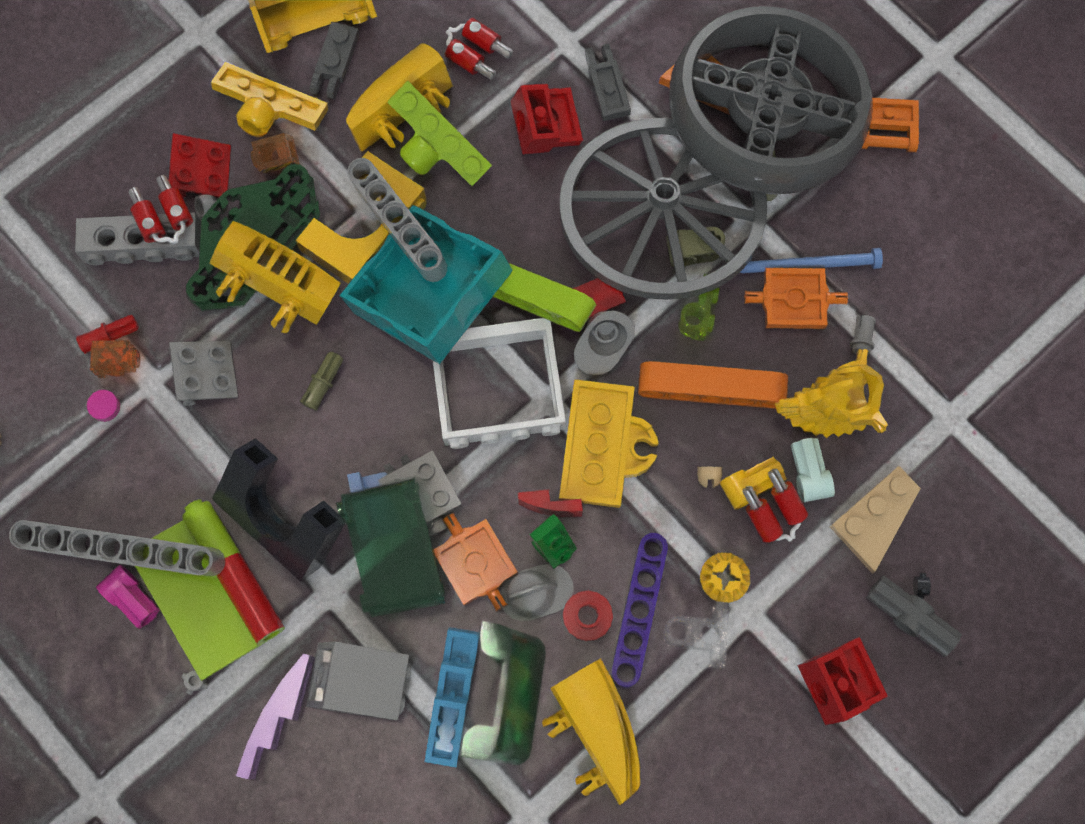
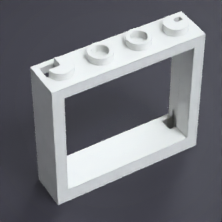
(498, 335)

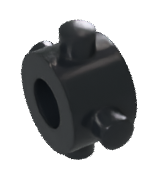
(921, 585)

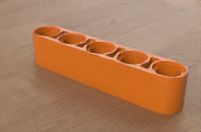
(712, 384)

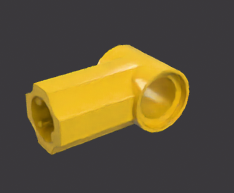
(755, 477)

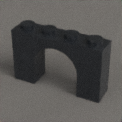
(245, 500)

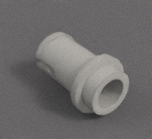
(863, 334)

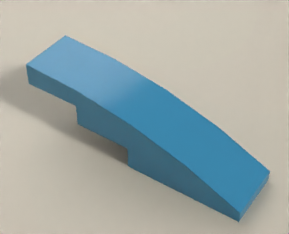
(452, 697)

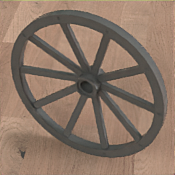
(658, 208)

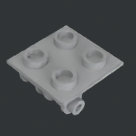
(202, 371)
(435, 489)

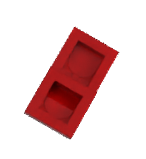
(540, 502)

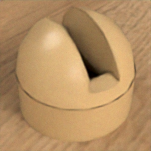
(709, 473)

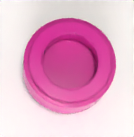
(103, 405)

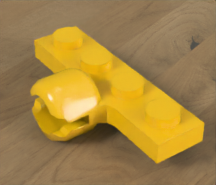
(266, 101)

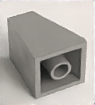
(358, 680)

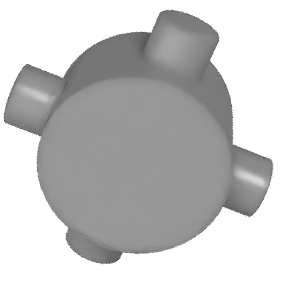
(193, 682)

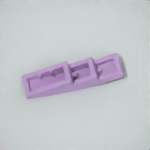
(283, 704)

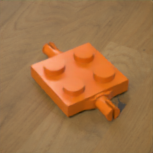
(795, 298)
(475, 562)

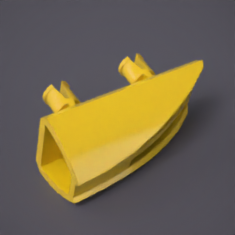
(375, 118)
(601, 721)

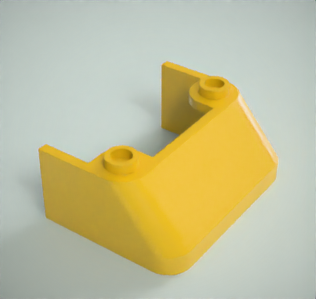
(283, 19)

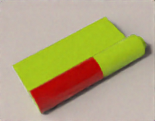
(211, 615)

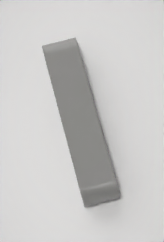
(392, 207)

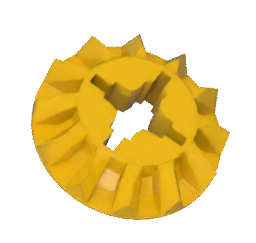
(713, 585)

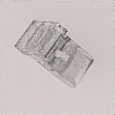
(693, 638)

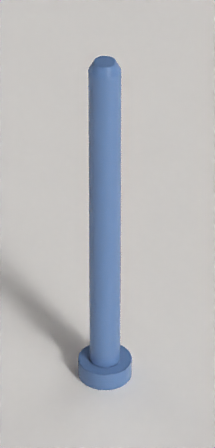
(874, 259)

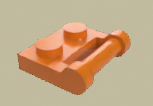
(896, 116)

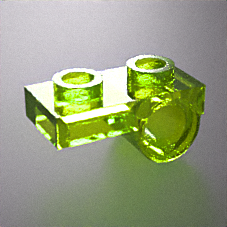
(702, 312)

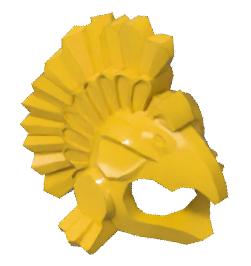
(838, 401)

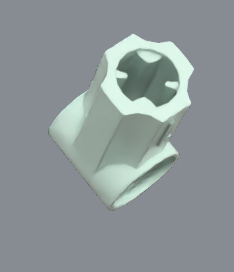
(813, 479)

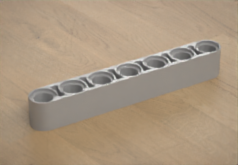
(102, 548)

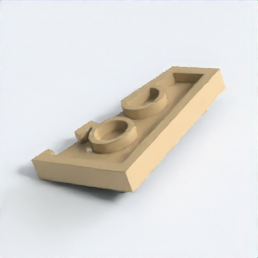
(877, 517)

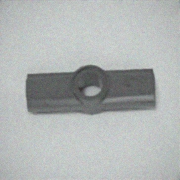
(914, 616)

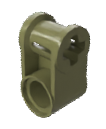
(694, 249)

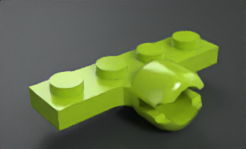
(435, 138)

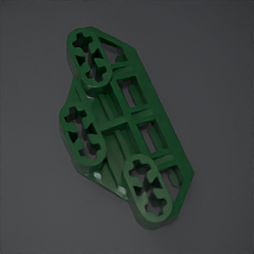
(259, 215)

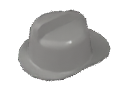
(603, 342)
(537, 592)

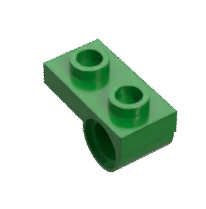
(553, 542)

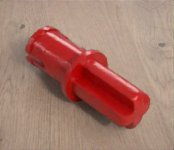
(108, 332)

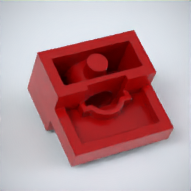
(545, 118)
(842, 682)

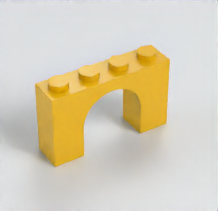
(346, 255)

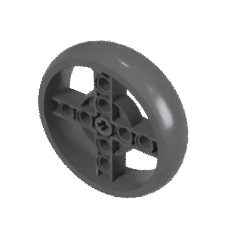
(771, 99)

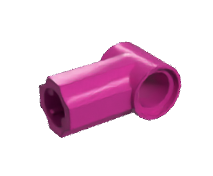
(122, 590)

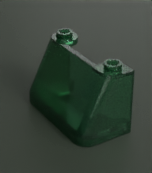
(392, 547)
(517, 697)

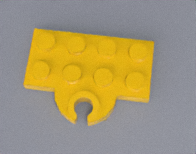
(603, 443)

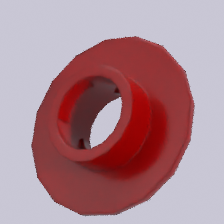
(594, 630)

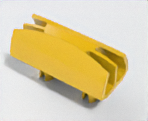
(274, 272)

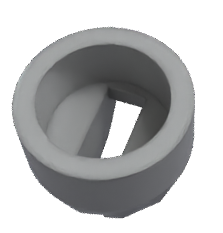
(203, 204)

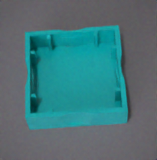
(423, 312)

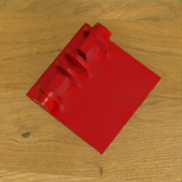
(199, 165)

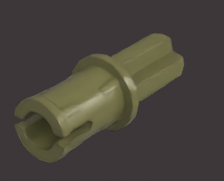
(321, 381)

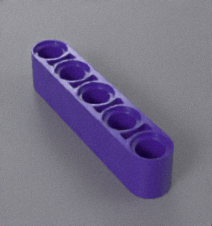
(643, 595)

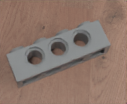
(95, 232)

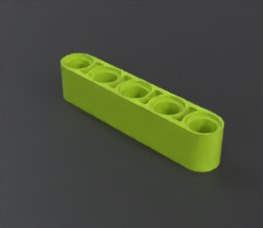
(546, 298)

